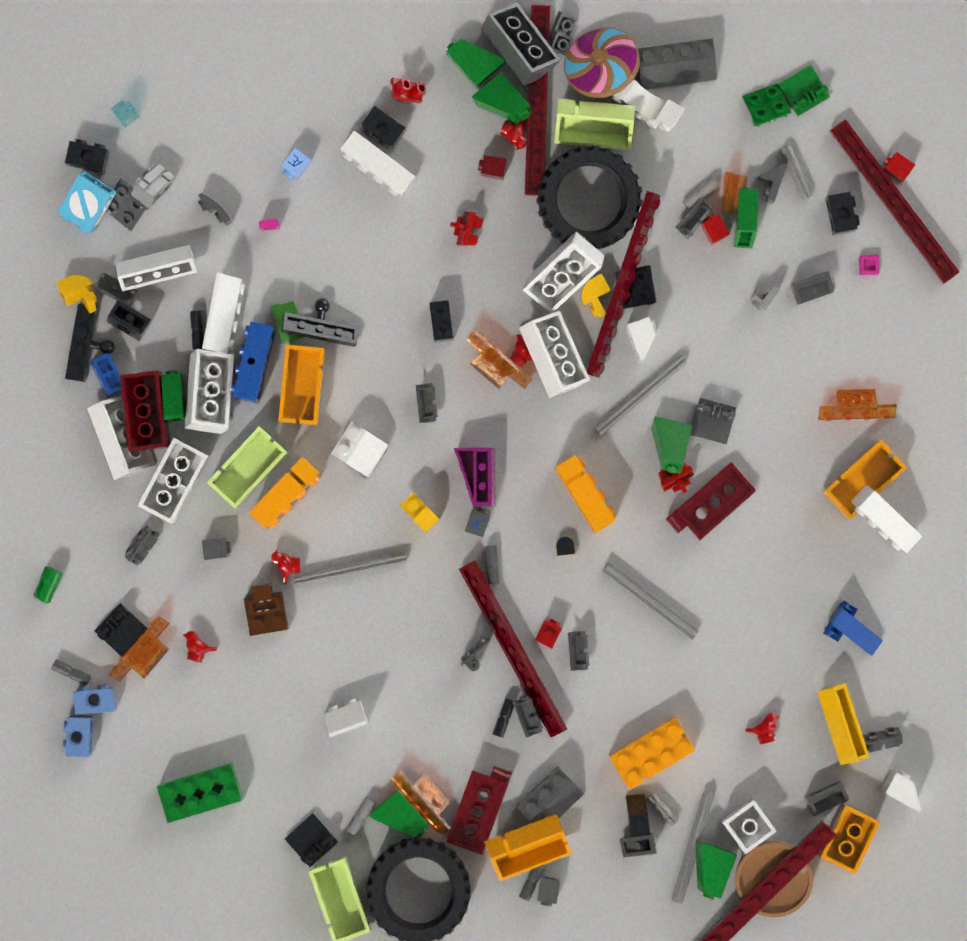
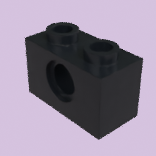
(375, 119)
(96, 163)
(838, 224)
(128, 320)
(441, 321)

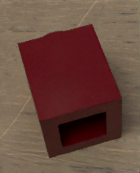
(492, 167)

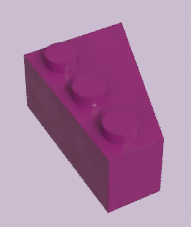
(479, 474)

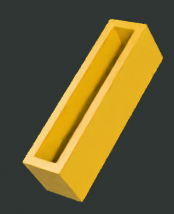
(843, 724)

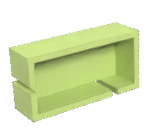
(594, 124)
(247, 468)
(340, 900)

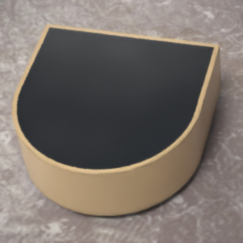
(565, 546)

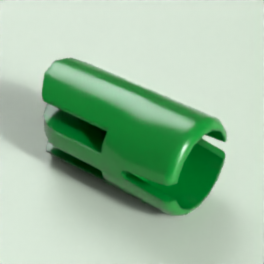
(47, 584)

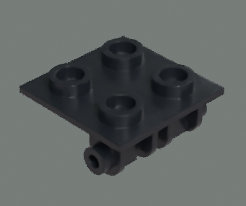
(642, 289)
(120, 630)
(311, 840)

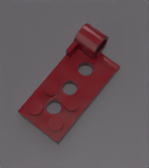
(686, 514)
(496, 786)

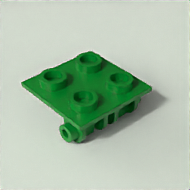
(804, 90)
(766, 105)

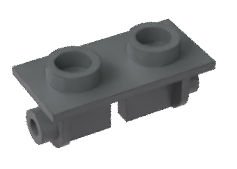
(693, 218)
(426, 409)
(136, 551)
(577, 643)
(525, 709)
(891, 737)

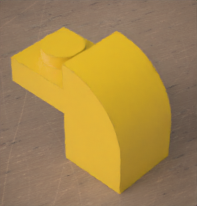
(77, 288)
(592, 291)
(419, 512)

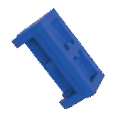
(107, 374)

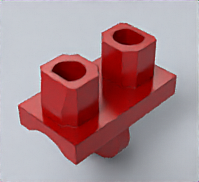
(405, 90)
(464, 226)
(676, 481)

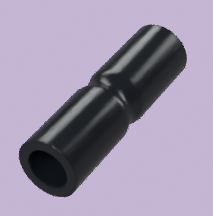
(196, 326)
(503, 720)

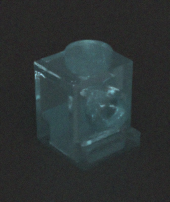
(125, 112)

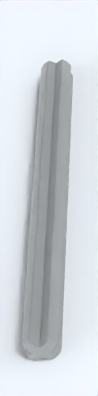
(641, 394)
(350, 569)
(650, 601)
(690, 854)

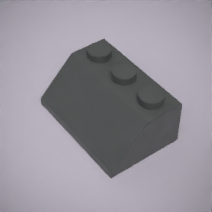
(550, 797)

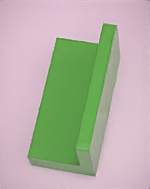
(278, 311)

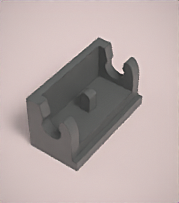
(111, 287)
(812, 287)
(827, 798)

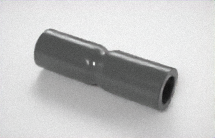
(492, 568)
(71, 672)
(530, 884)

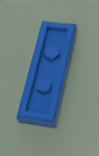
(855, 631)

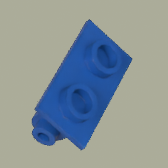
(831, 631)

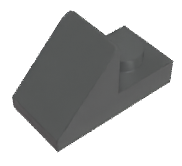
(774, 177)
(638, 845)

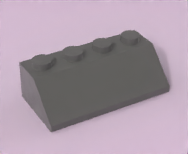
(520, 43)
(677, 64)

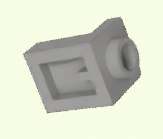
(768, 296)

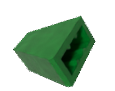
(474, 61)
(502, 99)
(746, 218)
(173, 396)
(671, 443)
(401, 815)
(713, 869)

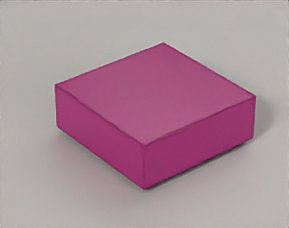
(269, 224)
(869, 265)

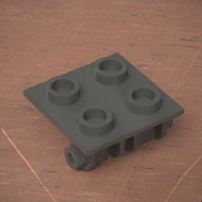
(125, 207)
(713, 420)
(469, 658)

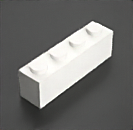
(377, 163)
(156, 268)
(885, 518)

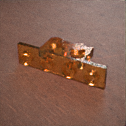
(495, 364)
(857, 405)
(145, 652)
(427, 799)

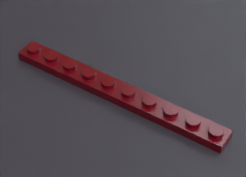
(537, 119)
(894, 201)
(625, 278)
(513, 649)
(771, 884)

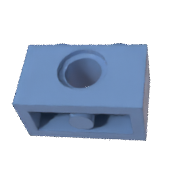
(106, 700)
(85, 727)

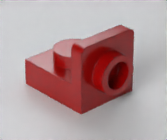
(549, 633)

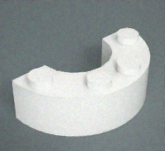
(649, 107)

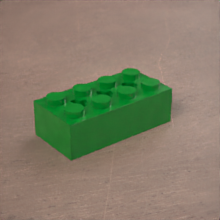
(194, 804)

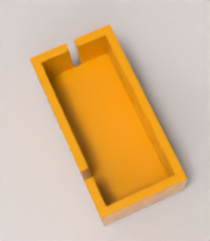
(301, 385)
(870, 469)
(285, 493)
(585, 494)
(651, 753)
(528, 847)

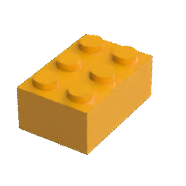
(853, 838)

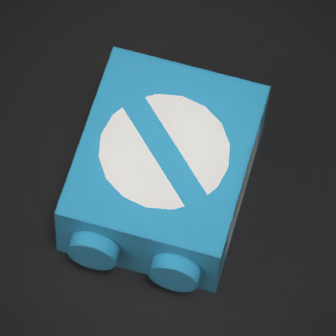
(86, 202)

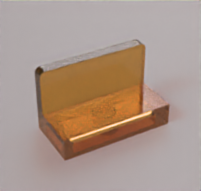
(731, 187)

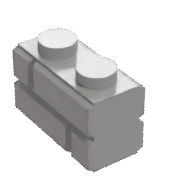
(152, 185)

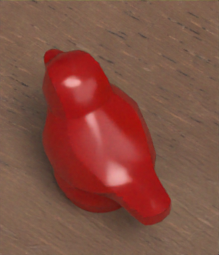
(514, 133)
(521, 353)
(286, 564)
(196, 647)
(765, 729)

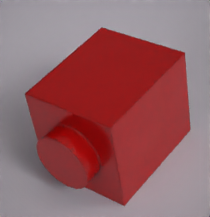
(898, 166)
(714, 228)

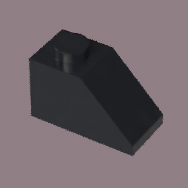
(637, 815)

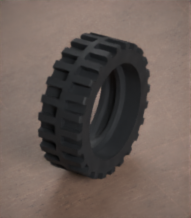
(599, 158)
(429, 850)

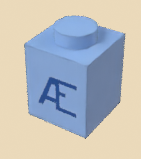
(295, 164)

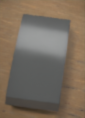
(561, 31)
(209, 204)

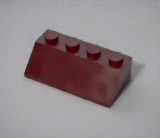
(144, 411)

